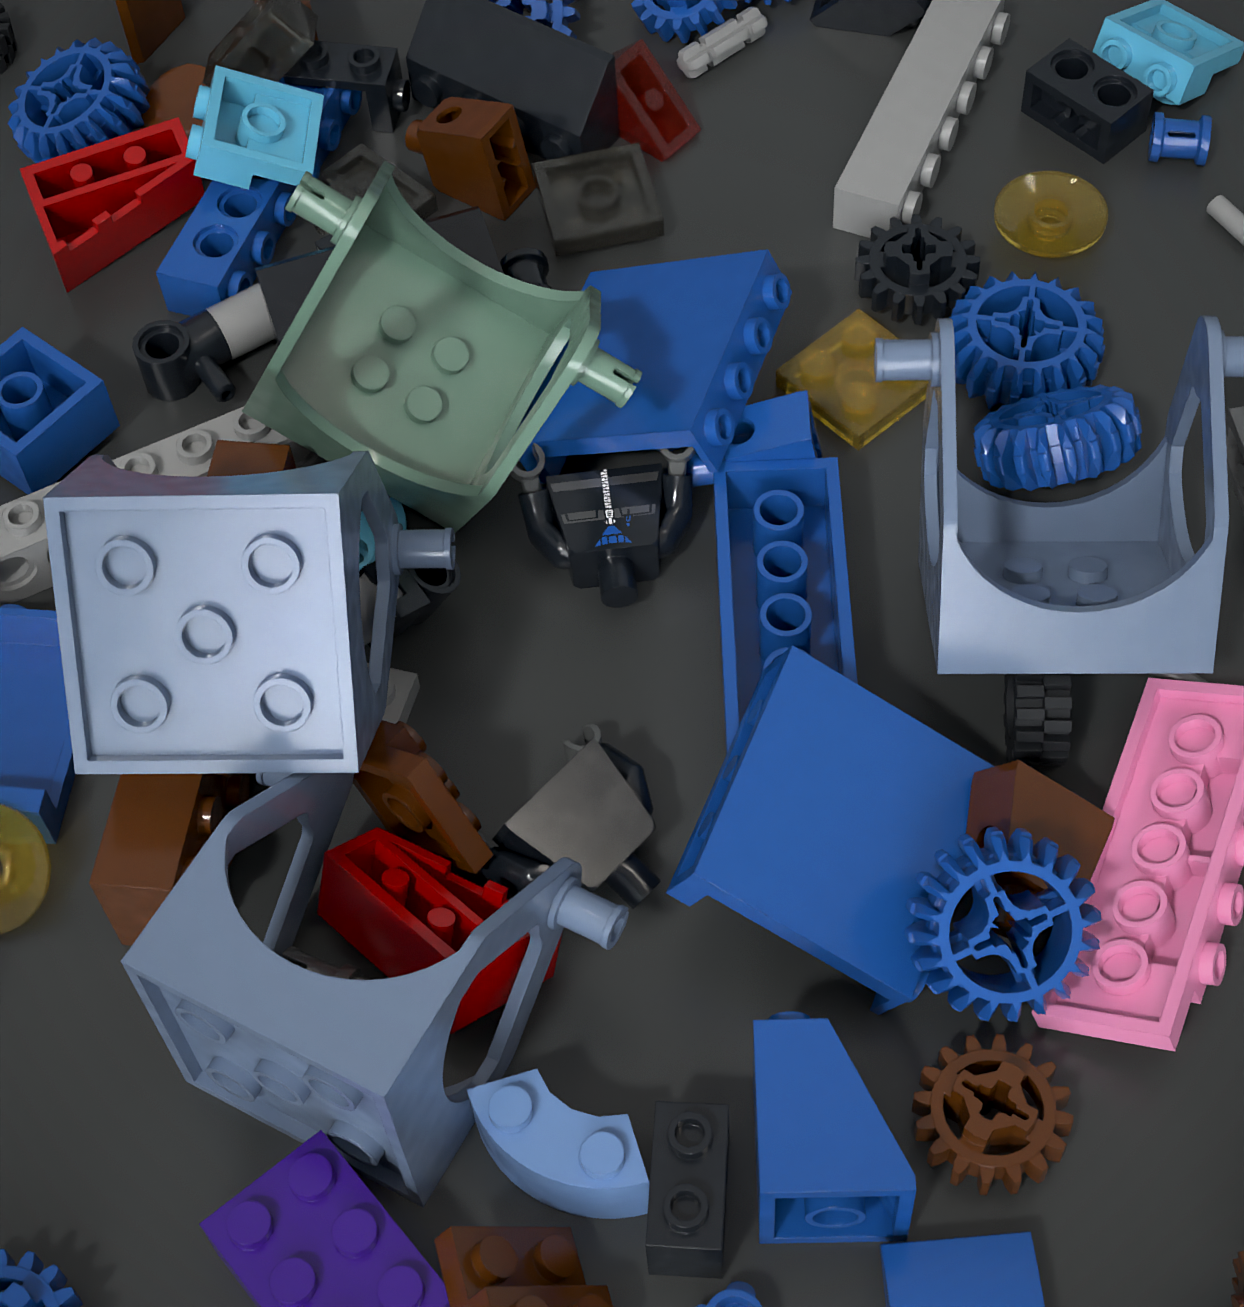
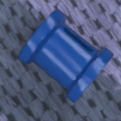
(1179, 138)

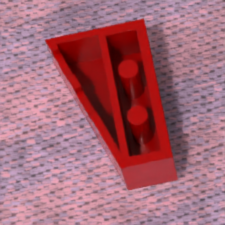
(111, 196)
(412, 912)

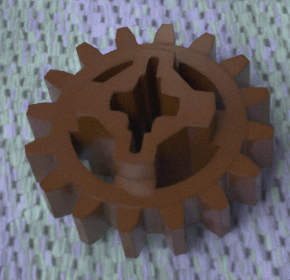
(1014, 1130)

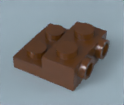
(418, 798)
(514, 1268)

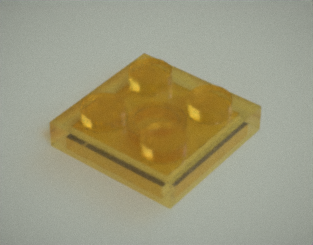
(843, 385)

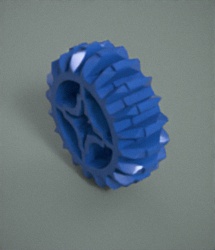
(78, 100)
(1059, 331)
(1058, 437)
(1032, 914)

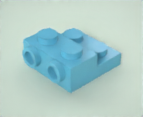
(1167, 49)
(253, 130)

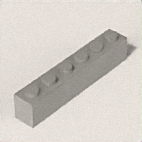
(919, 114)

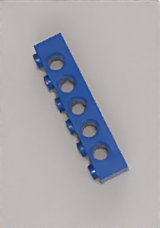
(239, 227)

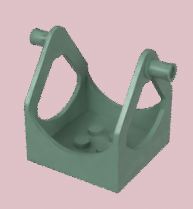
(424, 355)

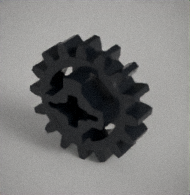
(916, 268)

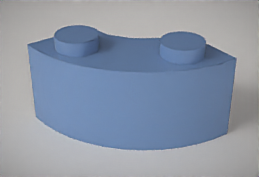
(559, 1153)

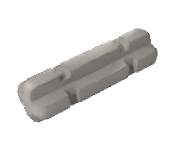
(721, 42)

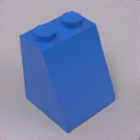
(821, 1143)

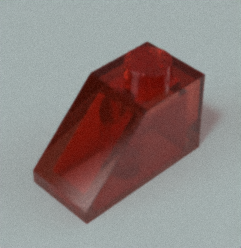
(649, 104)

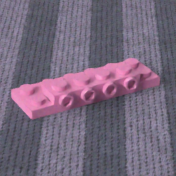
(1165, 869)

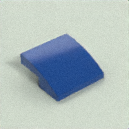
(962, 1272)

